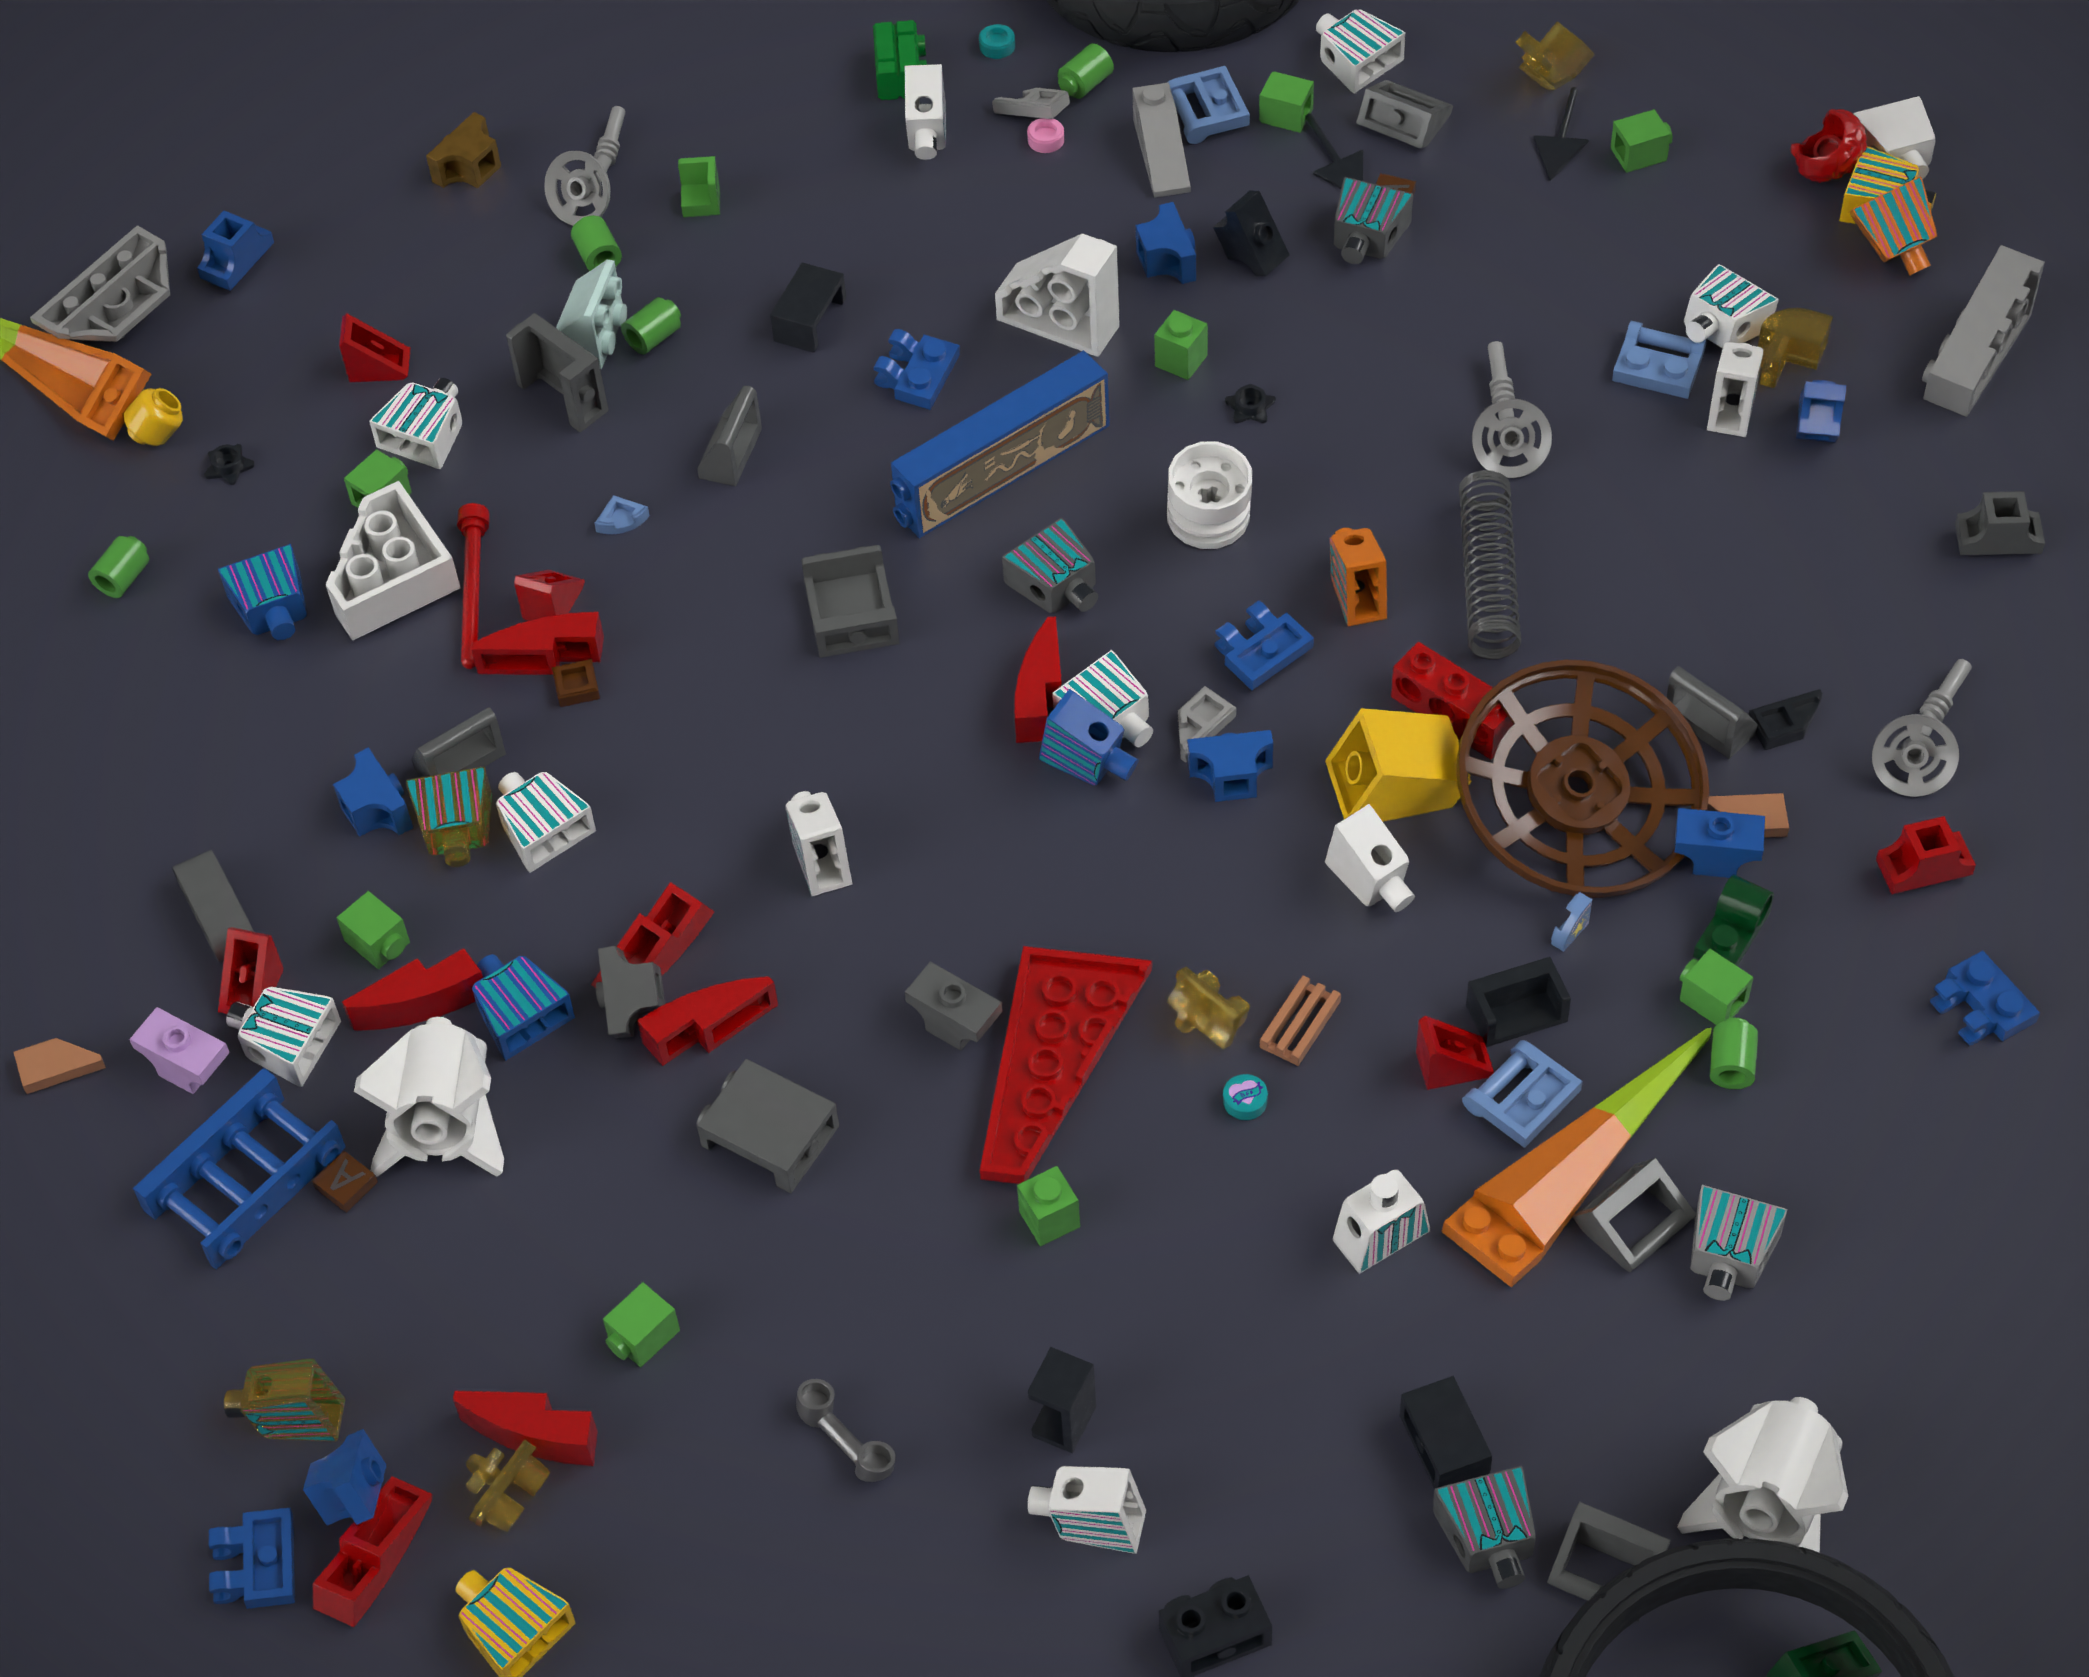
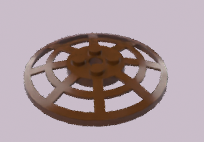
(1583, 758)

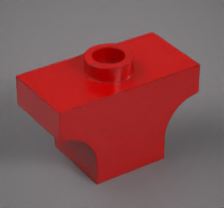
(1925, 856)

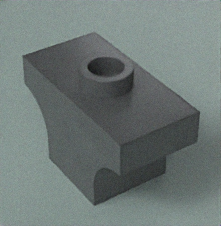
(2000, 526)
(627, 991)
(952, 1006)

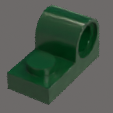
(1736, 920)
(1832, 1657)

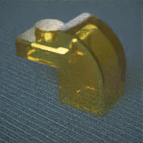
(1555, 58)
(1793, 337)

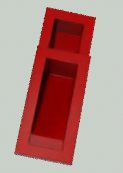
(540, 645)
(1036, 683)
(665, 931)
(414, 994)
(706, 1017)
(528, 1416)
(370, 1553)

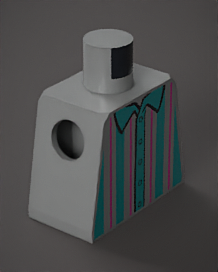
(1733, 1240)

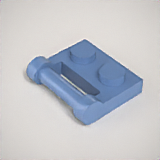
(1218, 100)
(1657, 369)
(1532, 1102)

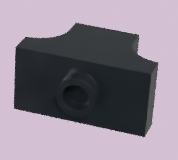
(1251, 234)

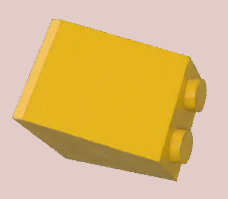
(1395, 764)

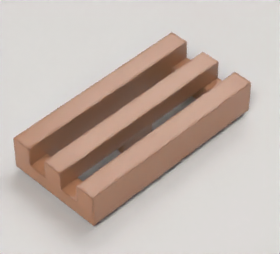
(1315, 994)

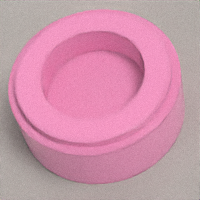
(1045, 135)

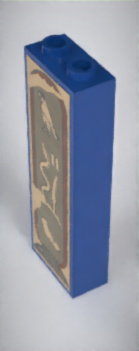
(1000, 444)

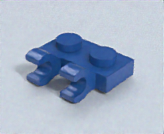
(926, 372)
(1268, 651)
(1992, 996)
(267, 1560)

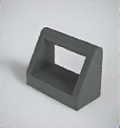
(1403, 113)
(732, 440)
(1710, 714)
(463, 747)
(1595, 1216)
(1608, 1536)

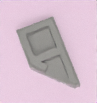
(1034, 103)
(1203, 717)

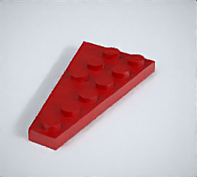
(1055, 1034)

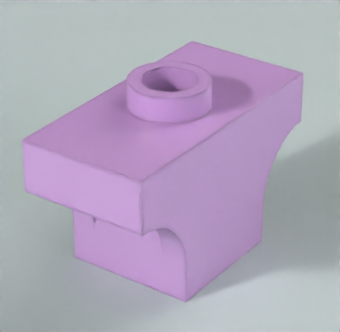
(179, 1050)

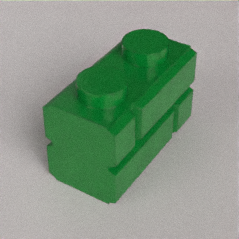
(894, 49)

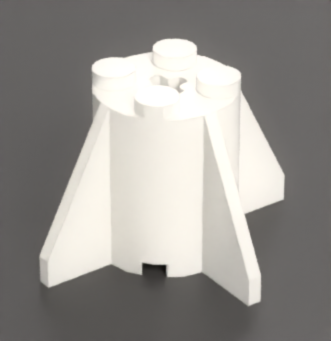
(433, 1098)
(1774, 1476)

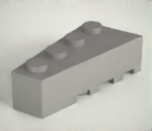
(1984, 331)

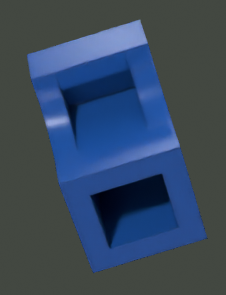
(1166, 246)
(231, 249)
(1820, 411)
(1231, 762)
(372, 797)
(1719, 840)
(347, 1481)

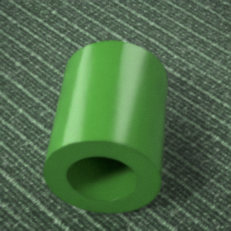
(1085, 71)
(595, 242)
(651, 325)
(119, 566)
(1734, 1054)

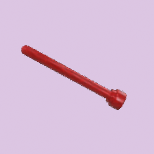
(473, 523)

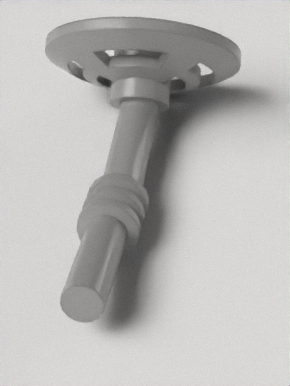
(584, 185)
(1507, 425)
(1919, 746)

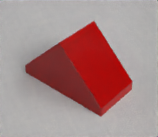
(371, 353)
(546, 593)
(248, 967)
(1450, 1054)

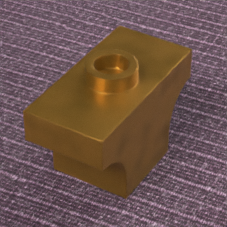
(465, 154)

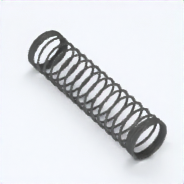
(1485, 623)

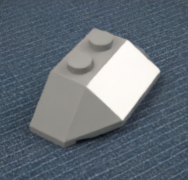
(111, 292)

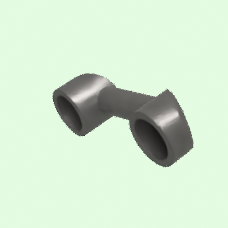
(815, 1407)

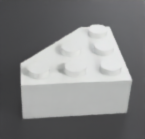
(1065, 294)
(388, 564)

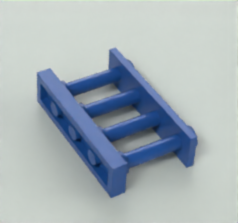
(212, 1141)

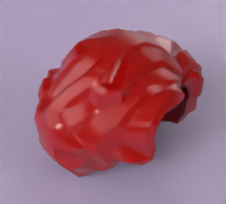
(1832, 149)

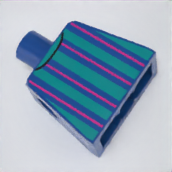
(267, 591)
(1084, 741)
(519, 1003)

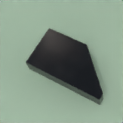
(1786, 719)

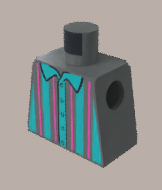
(1370, 219)
(1052, 569)
(1489, 1523)

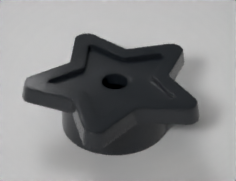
(1247, 395)
(227, 454)

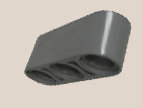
(211, 899)

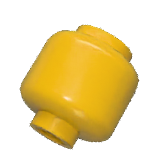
(153, 416)

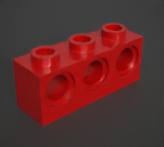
(1439, 687)

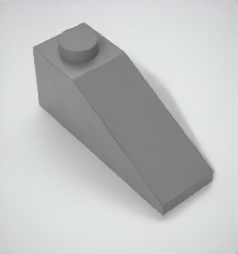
(1160, 139)

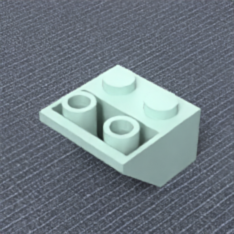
(595, 311)

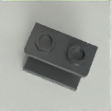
(550, 355)
(849, 601)
(769, 1122)

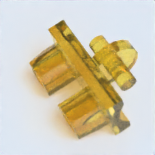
(1204, 1008)
(495, 1504)

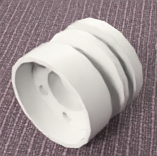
(1209, 495)

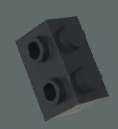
(1215, 1626)

